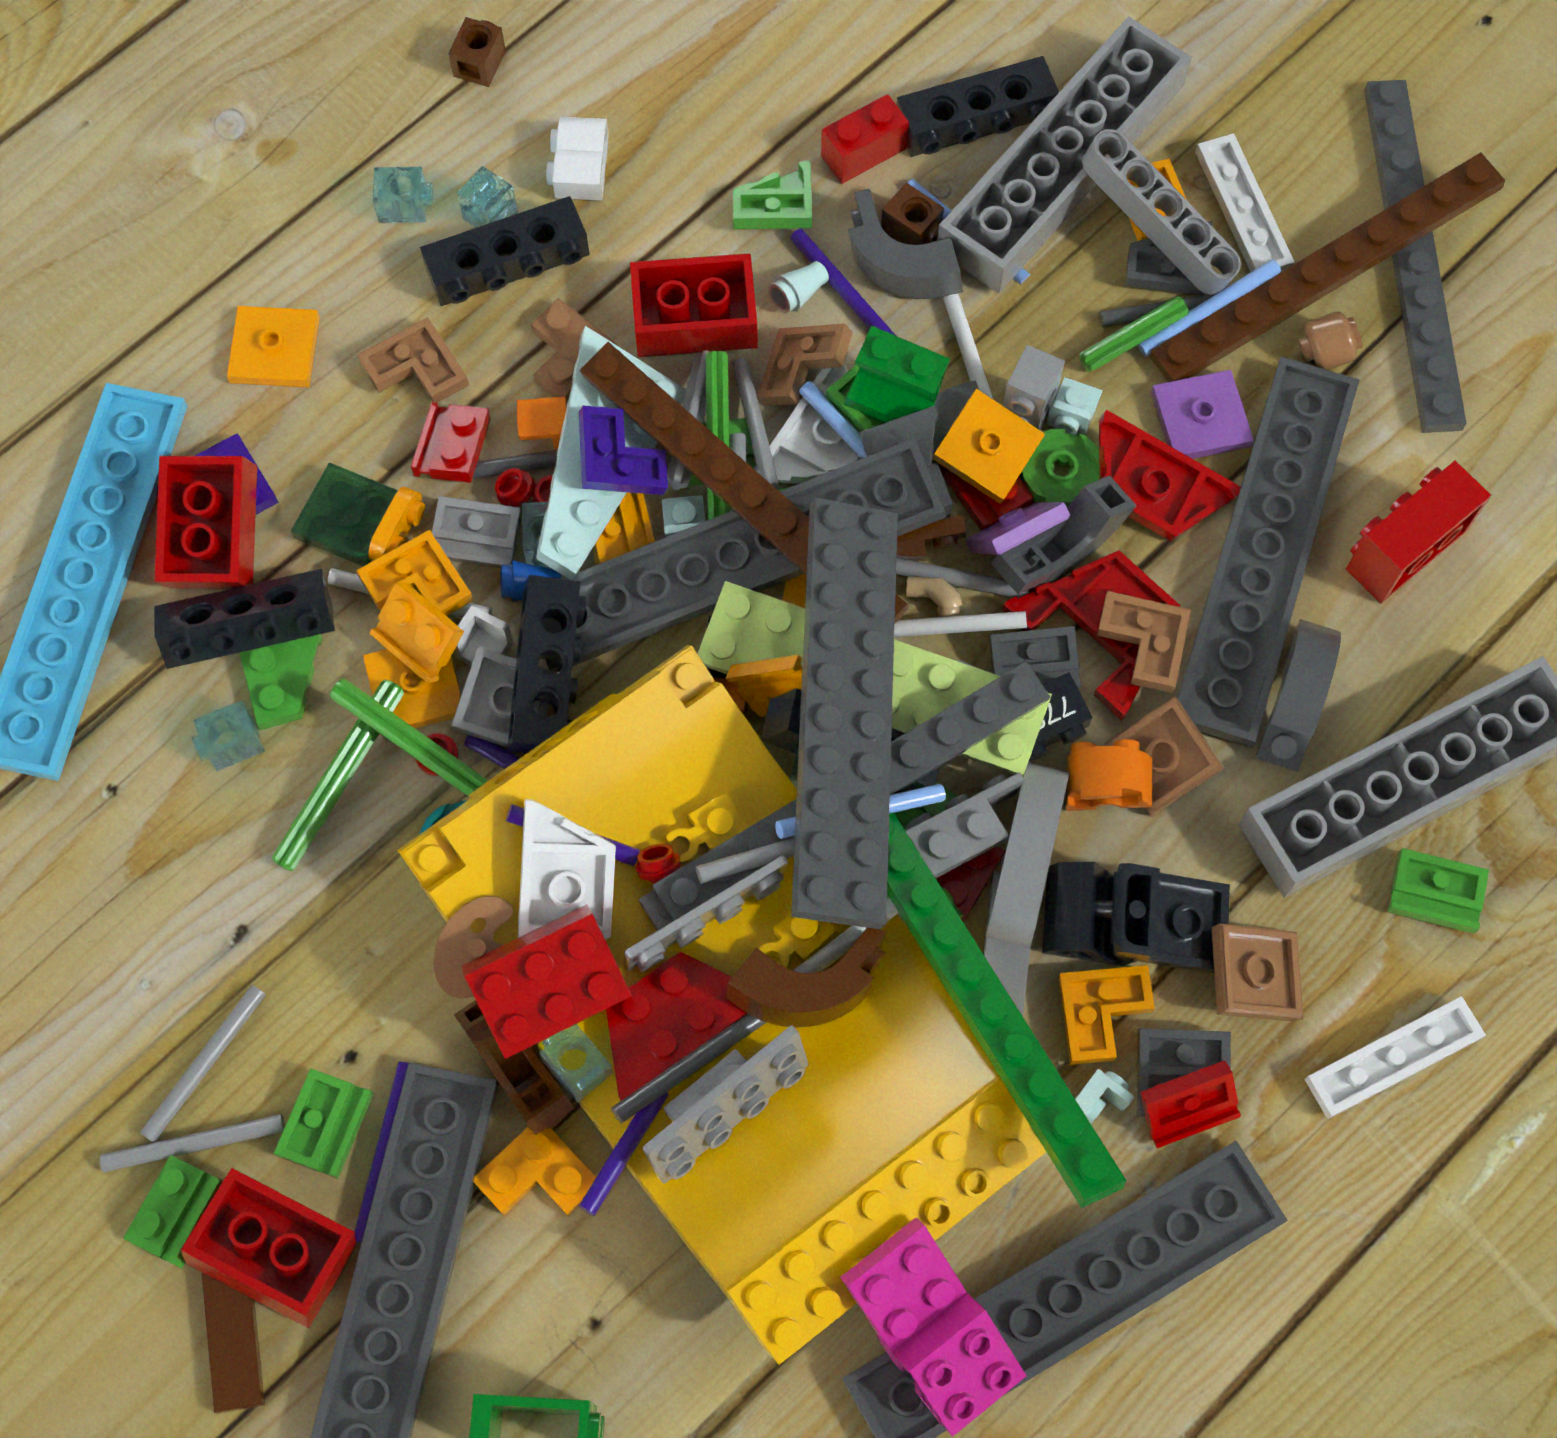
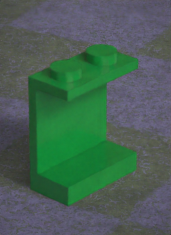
(895, 377)
(488, 1410)

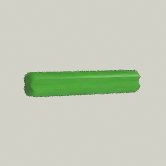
(1133, 334)

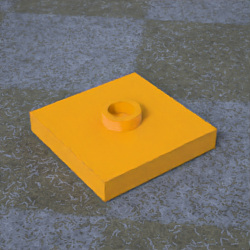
(273, 346)
(988, 446)
(422, 701)

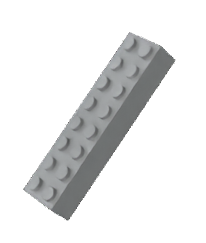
(1043, 170)
(1406, 779)

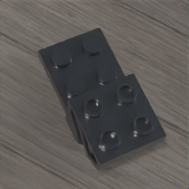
(1132, 915)

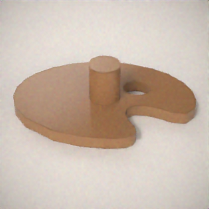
(460, 945)

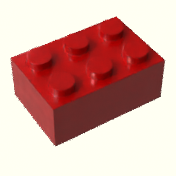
(694, 305)
(205, 522)
(1416, 530)
(546, 981)
(269, 1247)

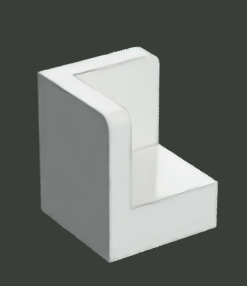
(483, 631)

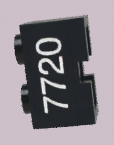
(1065, 715)

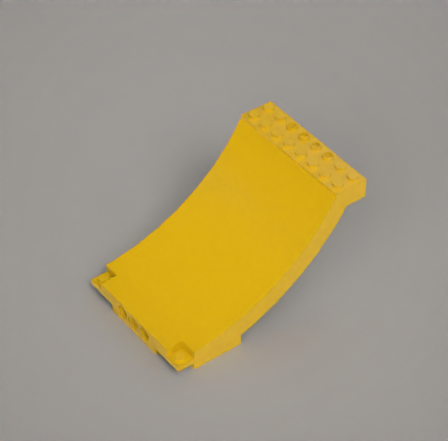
(895, 1095)

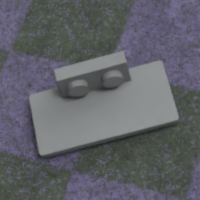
(690, 926)
(721, 1100)

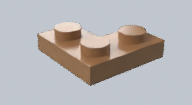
(561, 330)
(417, 352)
(797, 352)
(1156, 629)

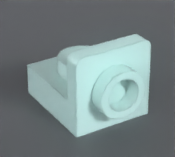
(1074, 407)
(682, 513)
(1107, 1085)

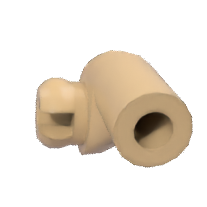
(938, 590)

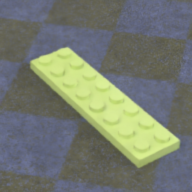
(760, 627)

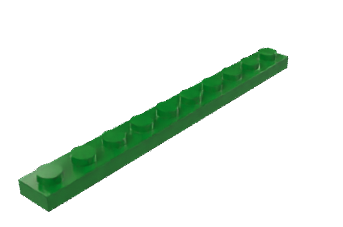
(998, 1025)

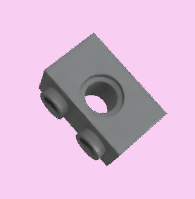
(1033, 386)

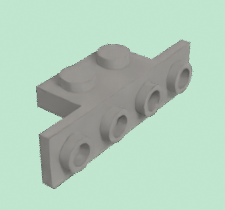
(965, 827)

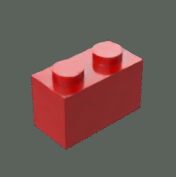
(864, 138)

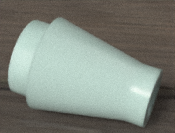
(794, 288)

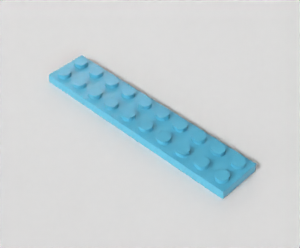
(83, 577)

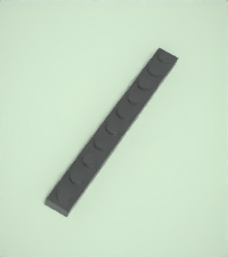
(1416, 265)
(911, 759)

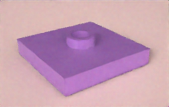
(1202, 415)
(1017, 527)

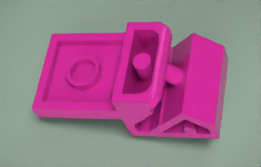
(933, 1327)

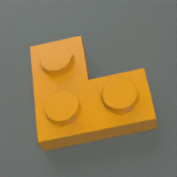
(424, 568)
(1092, 999)
(534, 1161)

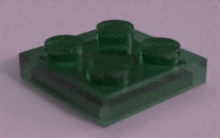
(343, 514)

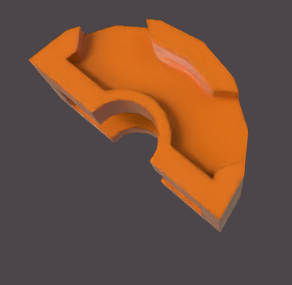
(1108, 776)

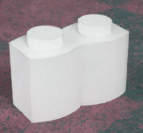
(579, 158)

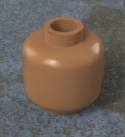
(1330, 341)

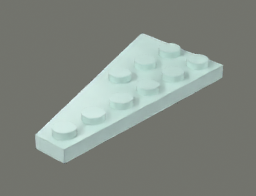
(576, 514)

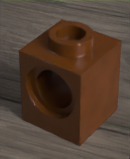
(477, 51)
(912, 205)

